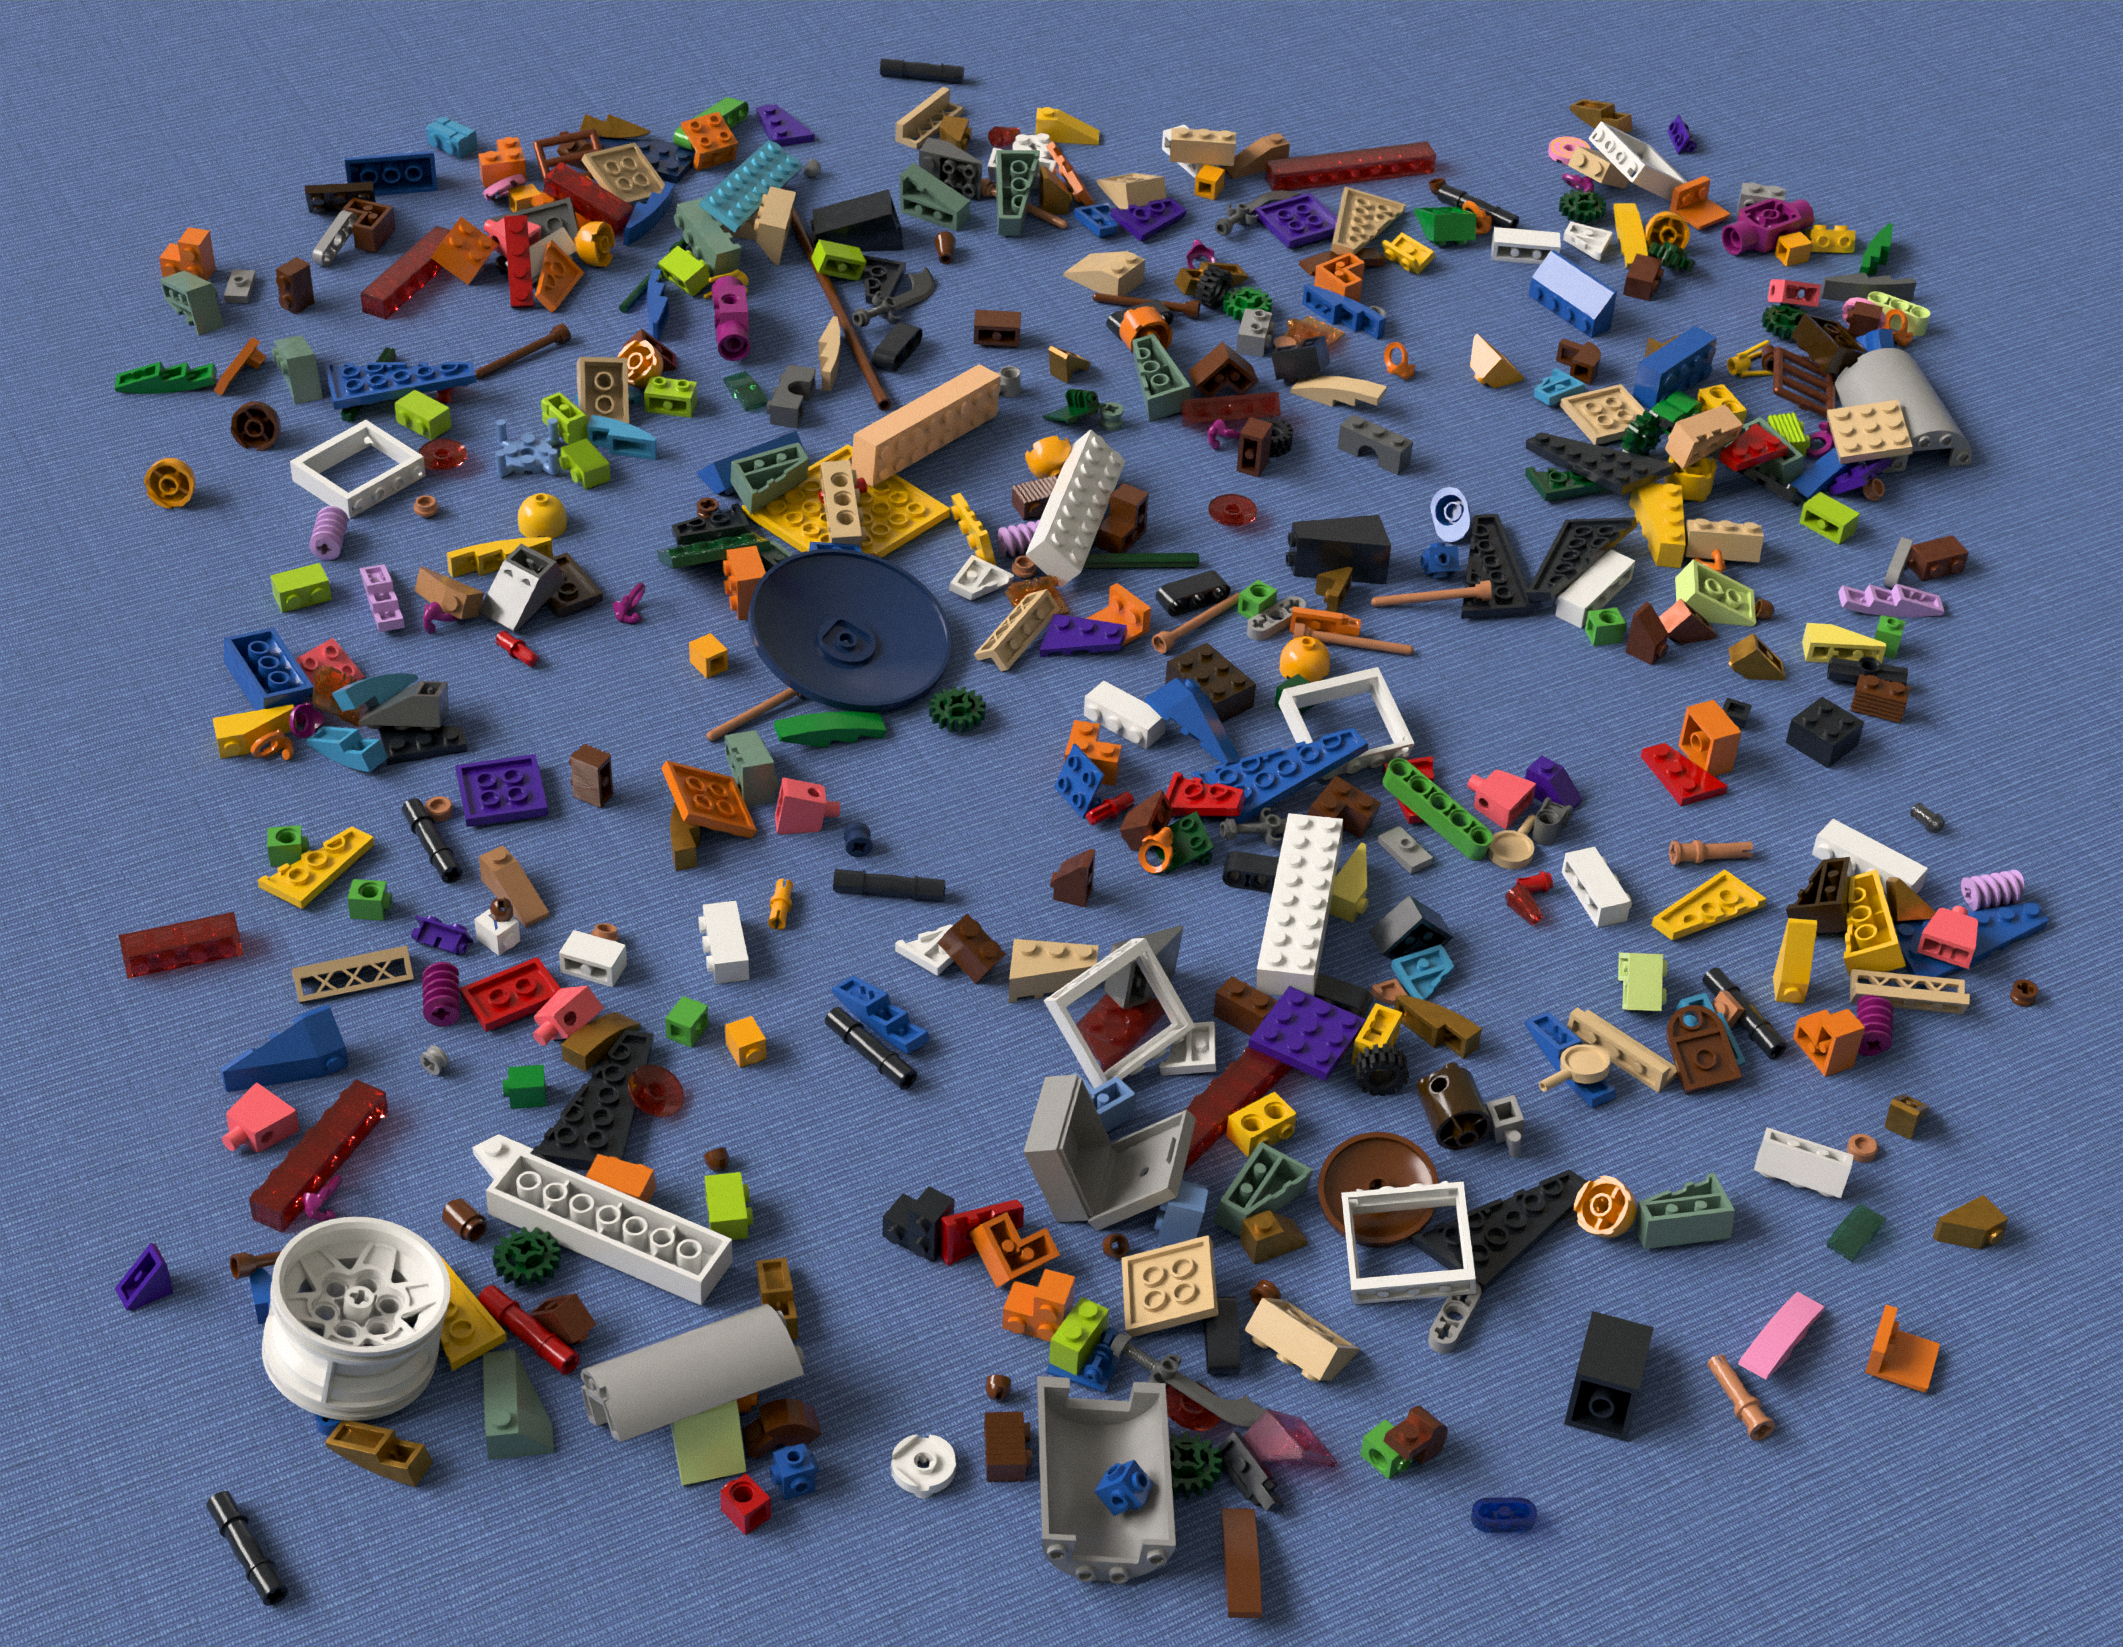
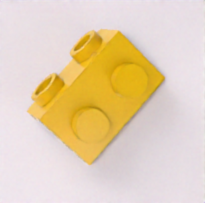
(1832, 240)
(1408, 253)

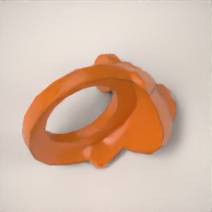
(1483, 222)
(1901, 336)
(1403, 369)
(1719, 564)
(277, 742)
(1164, 840)

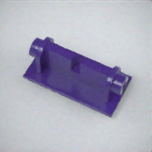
(1681, 136)
(452, 936)

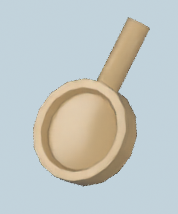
(1513, 848)
(1579, 1064)

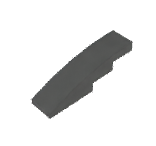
(1860, 285)

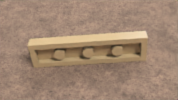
(923, 117)
(1019, 629)
(351, 963)
(1908, 997)
(1622, 1049)

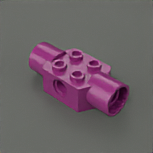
(1764, 222)
(731, 318)

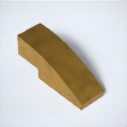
(1594, 112)
(613, 127)
(1188, 278)
(683, 841)
(1439, 1025)
(595, 1040)
(777, 1290)
(380, 1451)

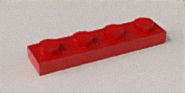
(518, 261)

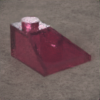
(1287, 1440)

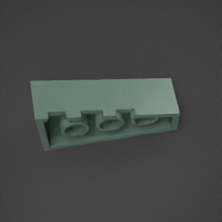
(1014, 185)
(707, 238)
(1159, 378)

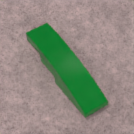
(1877, 251)
(157, 379)
(821, 728)

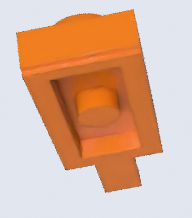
(1325, 621)

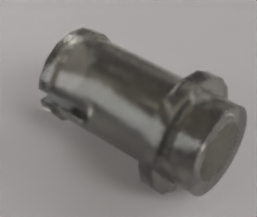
(1931, 821)

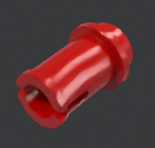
(1540, 882)

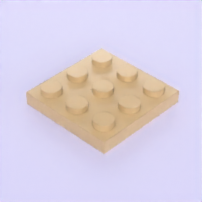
(624, 173)
(1602, 412)
(1869, 431)
(1169, 1286)

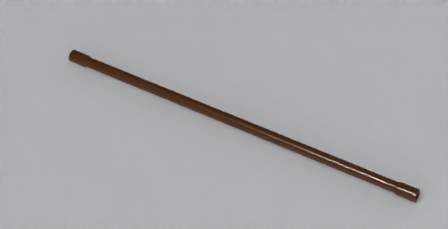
(878, 392)

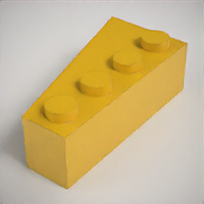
(1661, 516)
(1870, 930)

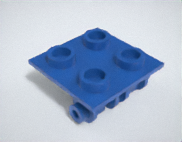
(1079, 782)
(1099, 1367)

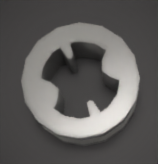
(434, 1060)

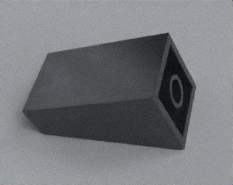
(860, 222)
(1338, 544)
(1609, 1376)

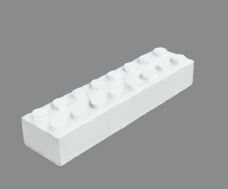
(1075, 508)
(1300, 904)
(610, 1226)

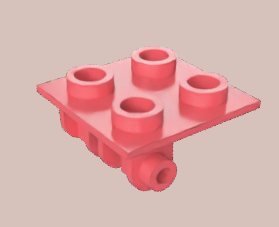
(328, 654)

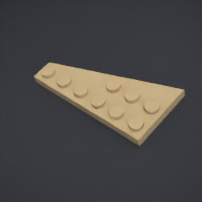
(1362, 219)

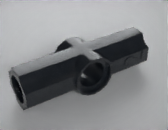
(1850, 670)

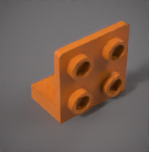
(711, 140)
(1693, 205)
(1126, 610)
(1901, 1355)

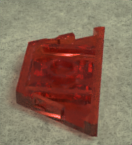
(1114, 1030)

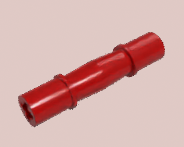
(529, 1330)

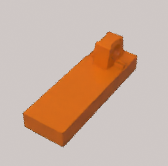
(248, 355)

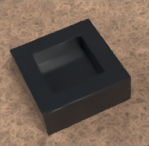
(1737, 711)

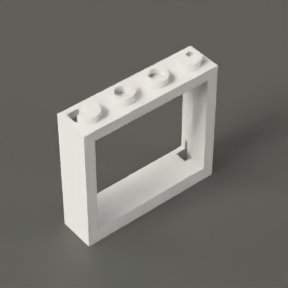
(1635, 155)
(308, 466)
(1344, 686)
(1163, 989)
(1416, 1284)

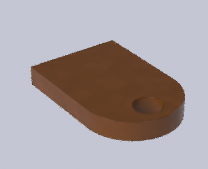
(1701, 1052)

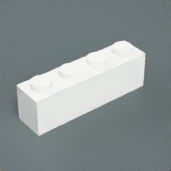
(1594, 588)
(1867, 855)

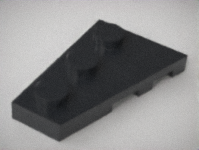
(882, 276)
(712, 528)
(421, 744)

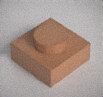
(1728, 1006)

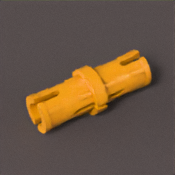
(780, 904)

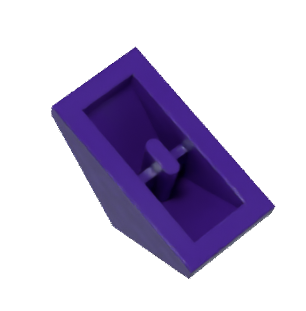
(145, 1280)

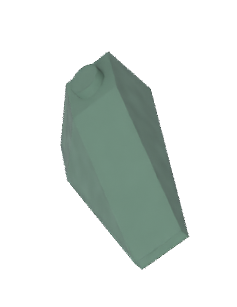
(512, 1409)

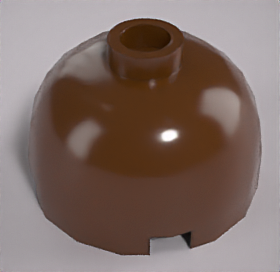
(255, 425)

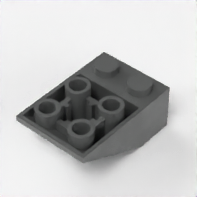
(952, 167)
(521, 588)
(417, 706)
(1129, 985)

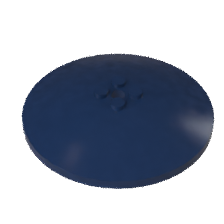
(840, 595)

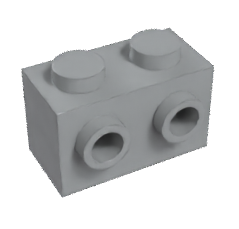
(1754, 193)
(1255, 332)

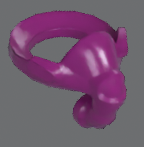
(1577, 182)
(1197, 251)
(1219, 428)
(1826, 437)
(628, 604)
(435, 612)
(311, 716)
(315, 1201)

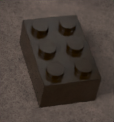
(1827, 343)
(1219, 679)

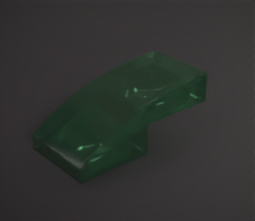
(746, 390)
(1855, 1232)

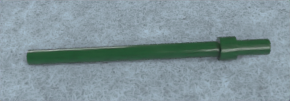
(643, 286)

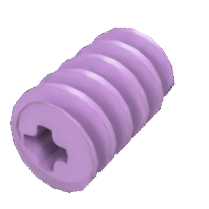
(328, 533)
(1016, 537)
(1992, 889)

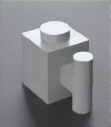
(1507, 1123)

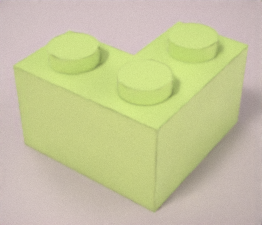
(1642, 981)

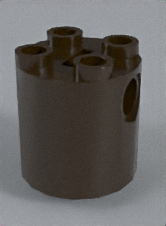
(1454, 1107)

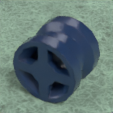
(857, 839)

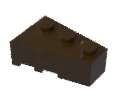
(1825, 896)

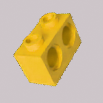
(1719, 395)
(1379, 1028)
(1262, 1121)

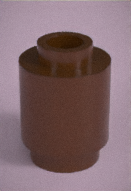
(464, 1220)

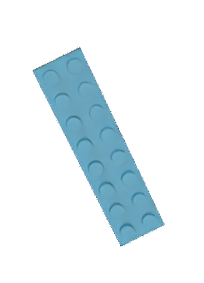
(742, 191)

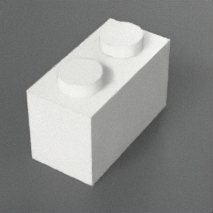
(593, 958)

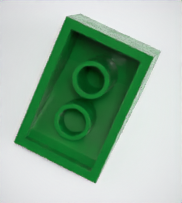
(1447, 224)

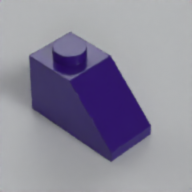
(1552, 782)

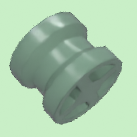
(1111, 416)

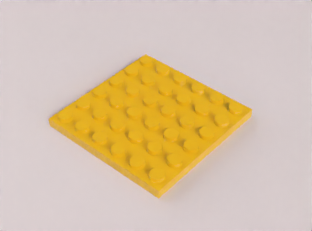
(891, 512)

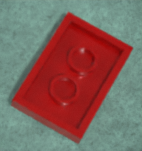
(510, 994)

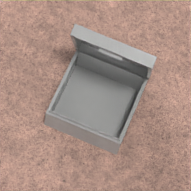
(1088, 1174)

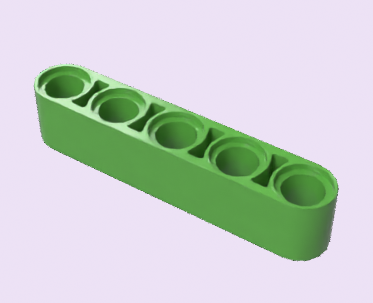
(731, 110)
(1437, 809)

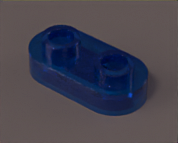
(1502, 1514)

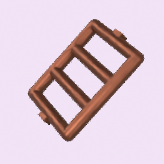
(565, 137)
(1804, 362)

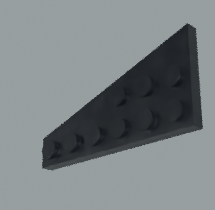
(1605, 466)
(1768, 480)
(1574, 551)
(1494, 560)
(601, 1111)
(1503, 1229)

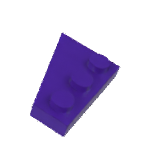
(782, 127)
(1149, 219)
(1859, 475)
(1075, 633)

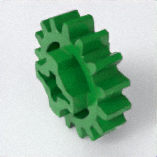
(1248, 298)

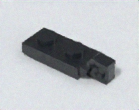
(1249, 1473)

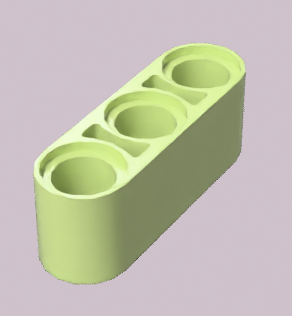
(1916, 315)

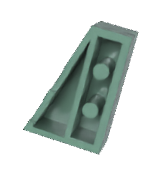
(931, 199)
(194, 299)
(1263, 1184)

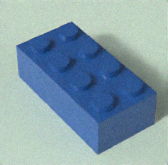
(1675, 367)

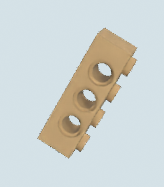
(841, 503)

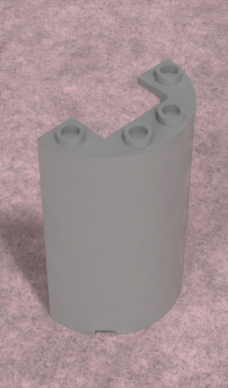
(1895, 375)
(691, 1372)
(1075, 1450)

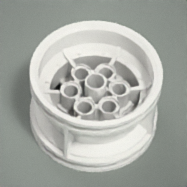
(342, 1316)

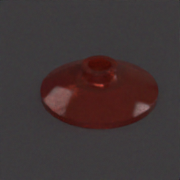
(443, 454)
(1232, 510)
(655, 1090)
(1188, 1412)

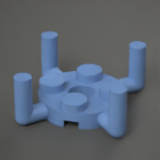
(527, 452)

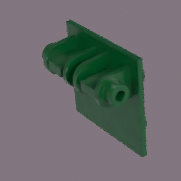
(1079, 404)
(1189, 843)

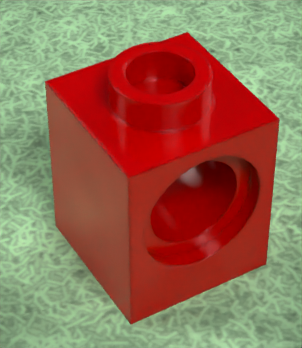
(745, 1503)

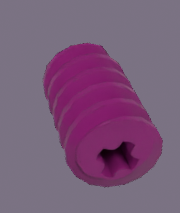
(441, 994)
(1877, 1018)

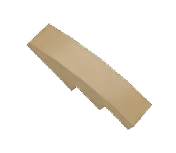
(830, 354)
(1337, 388)

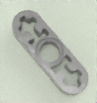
(334, 238)
(1898, 562)
(1262, 626)
(1455, 1327)

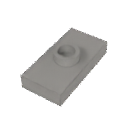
(240, 286)
(1405, 849)

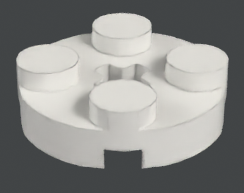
(1033, 142)
(918, 1480)

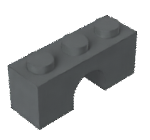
(787, 403)
(1392, 449)

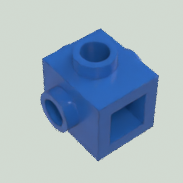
(1440, 560)
(794, 1471)
(1124, 1487)

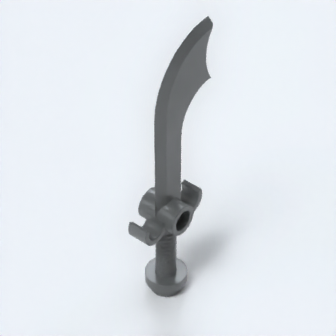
(1243, 212)
(922, 288)
(1268, 826)
(1238, 1412)

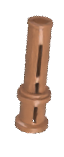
(1699, 852)
(1746, 1406)

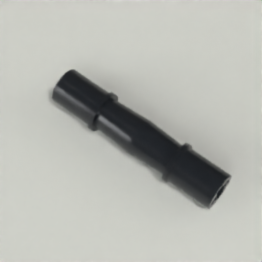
(922, 70)
(1457, 198)
(432, 841)
(889, 885)
(1759, 1029)
(871, 1048)
(247, 1548)

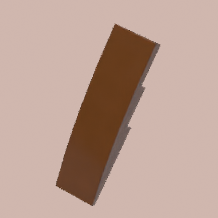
(1368, 255)
(1241, 1563)

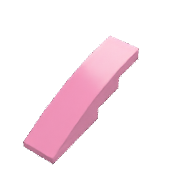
(1781, 1335)

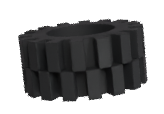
(1213, 286)
(1281, 436)
(1381, 1058)

